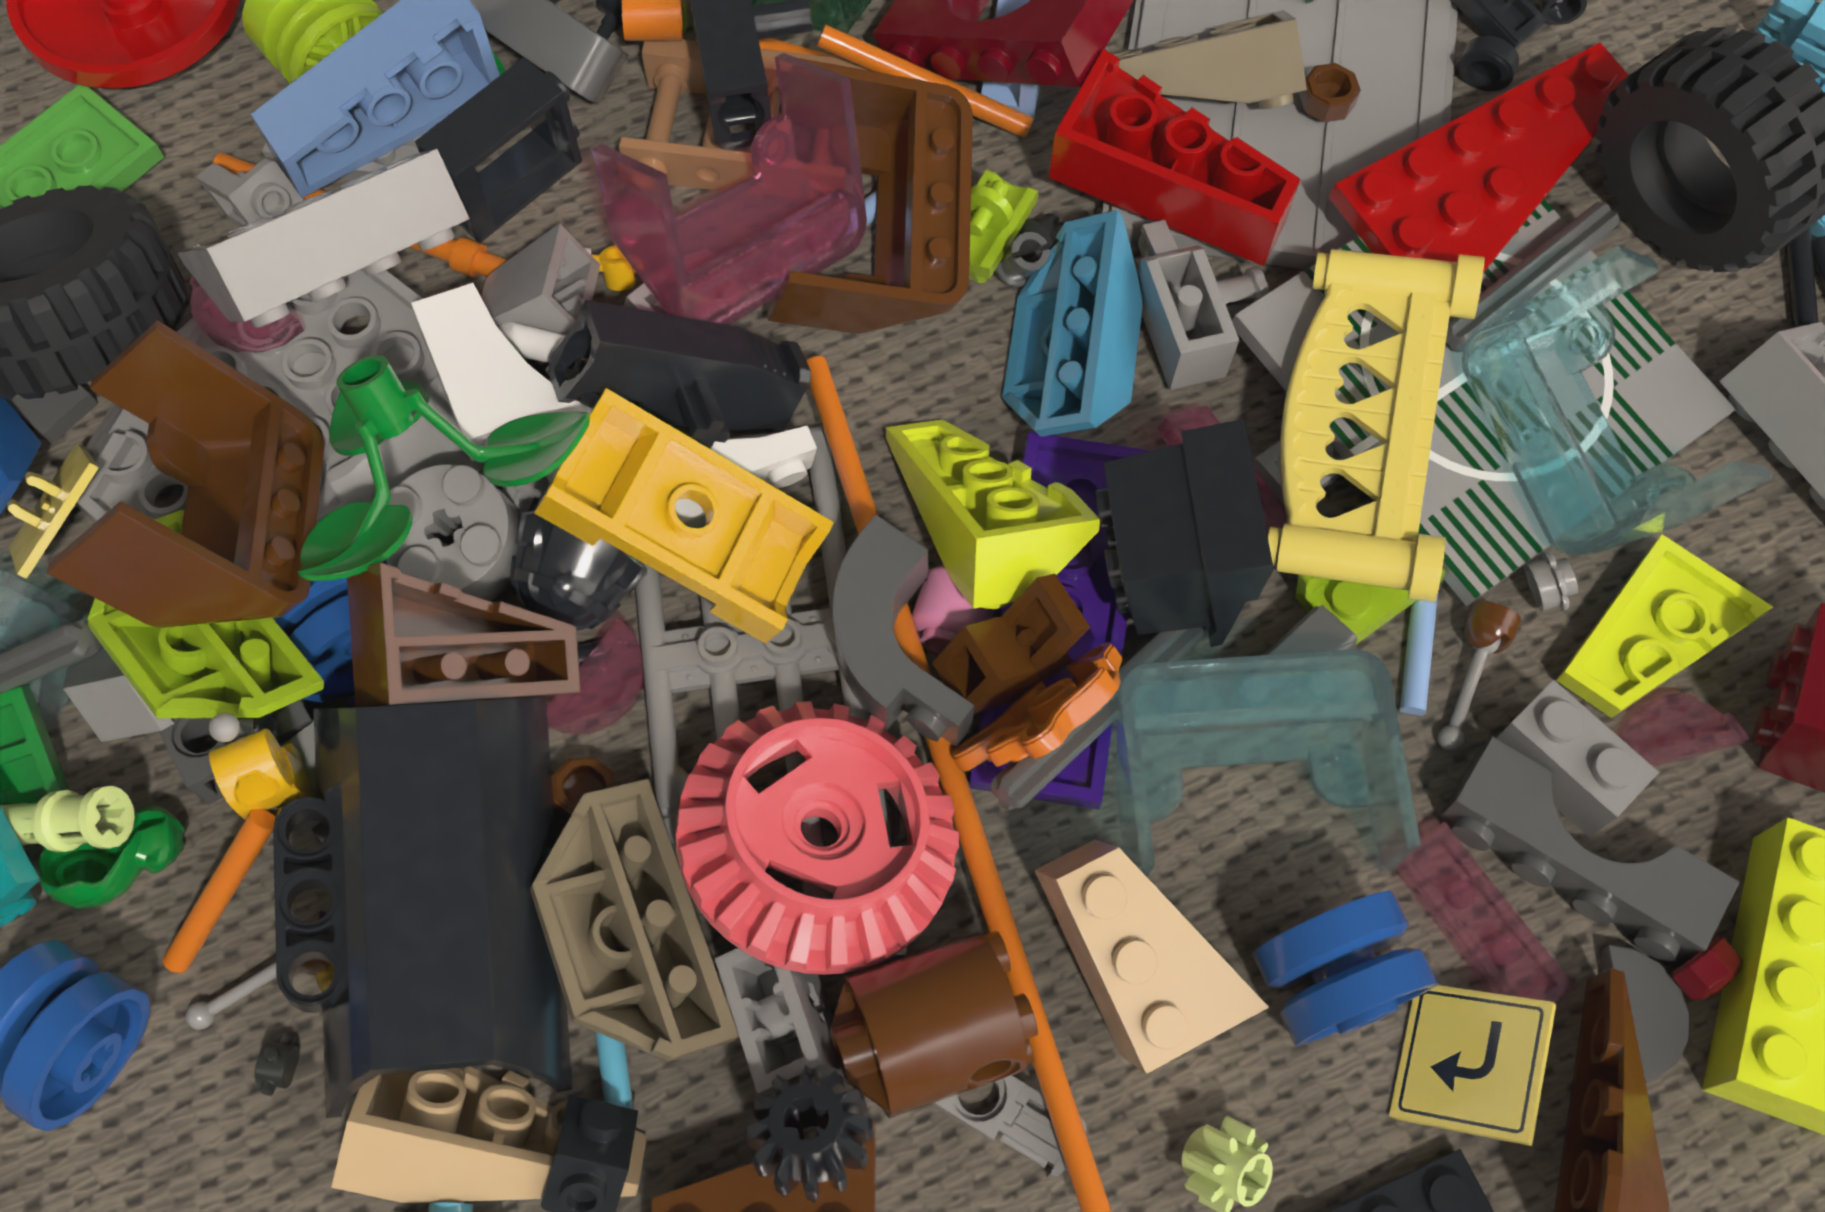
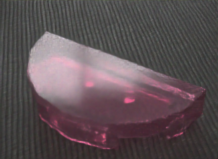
(240, 335)
(608, 685)
(1680, 729)

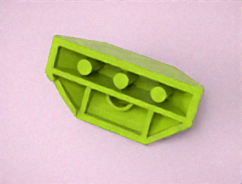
(205, 668)

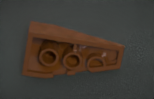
(1610, 1132)

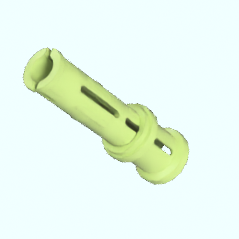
(67, 819)

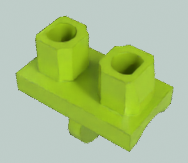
(995, 221)

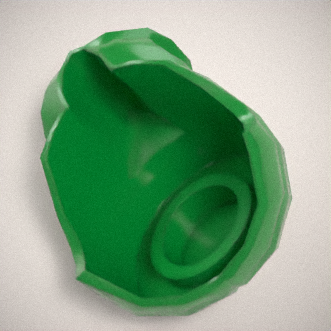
(95, 878)

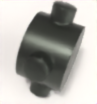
(276, 1065)

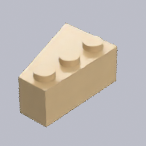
(1142, 958)

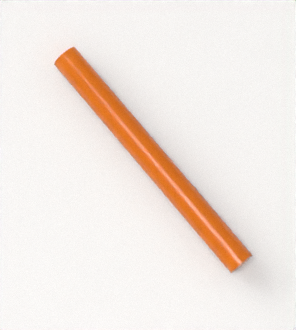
(887, 63)

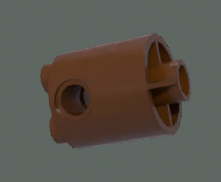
(932, 1025)

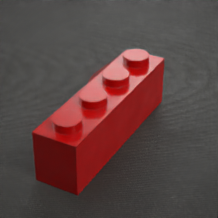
(1169, 164)

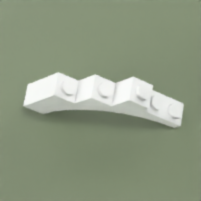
(493, 385)

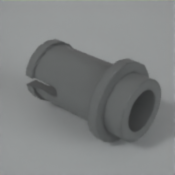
(1018, 270)

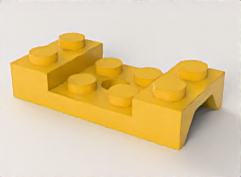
(625, 491)

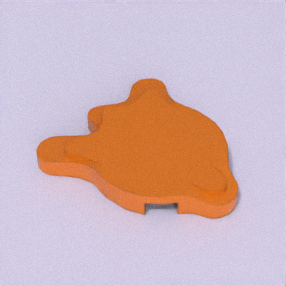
(1044, 715)

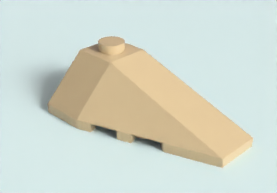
(454, 1139)

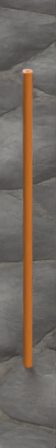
(972, 837)

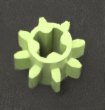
(1226, 1165)

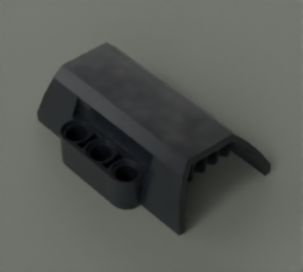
(429, 880)

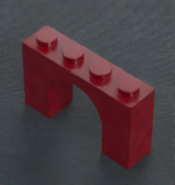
(1032, 45)

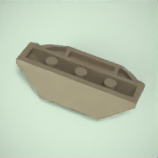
(628, 929)

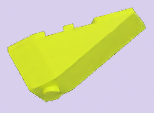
(987, 515)

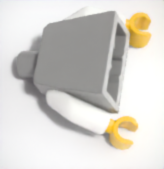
(543, 288)

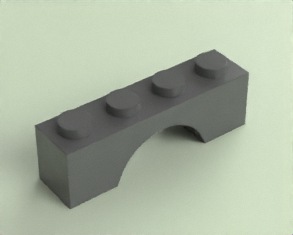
(1663, 902)

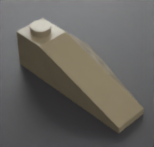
(1238, 63)

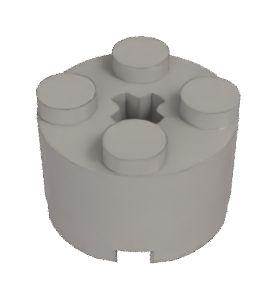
(442, 503)

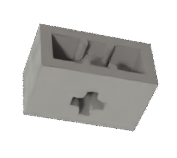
(778, 1019)

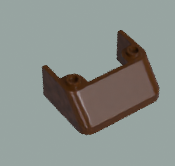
(921, 150)
(248, 498)

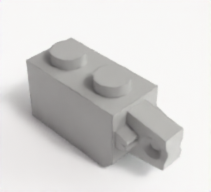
(1183, 309)

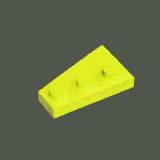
(1658, 626)

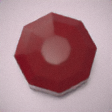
(1708, 970)

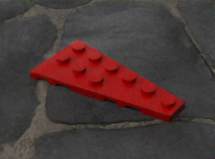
(1483, 172)

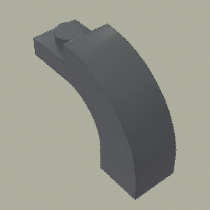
(869, 593)

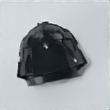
(569, 577)

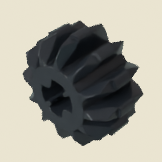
(839, 1132)

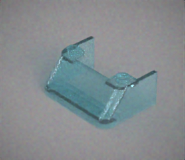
(1554, 431)
(1265, 710)

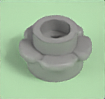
(1551, 582)

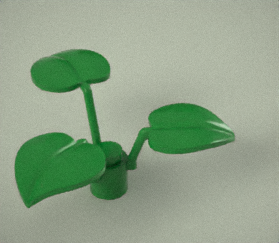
(379, 407)

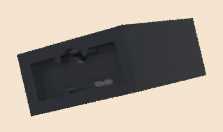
(489, 121)

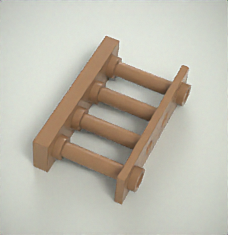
(676, 69)

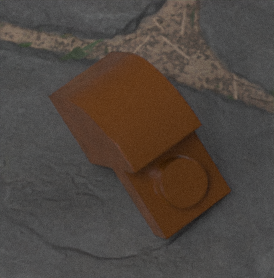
(1012, 653)

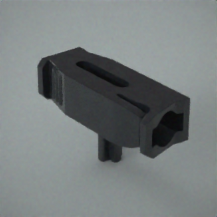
(733, 62)
(681, 370)

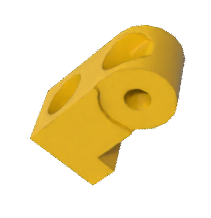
(259, 773)

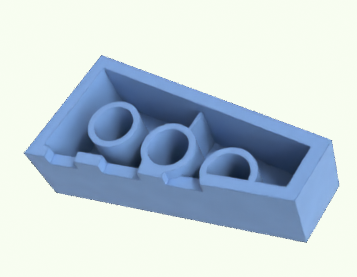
(377, 91)

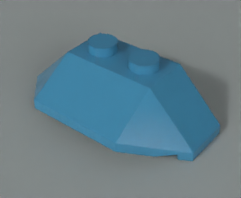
(1077, 330)

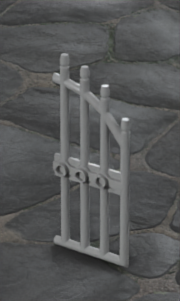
(725, 656)

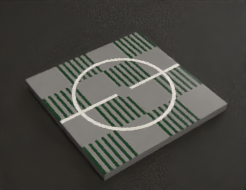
(1471, 495)

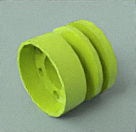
(303, 32)

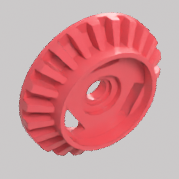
(733, 834)

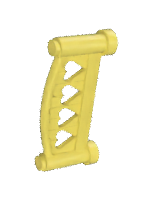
(1380, 539)

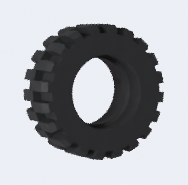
(1760, 116)
(77, 286)

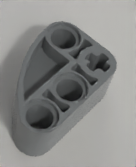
(555, 43)

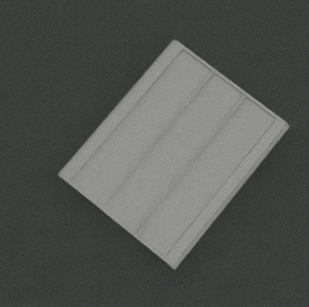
(1406, 84)

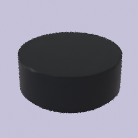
(1488, 63)

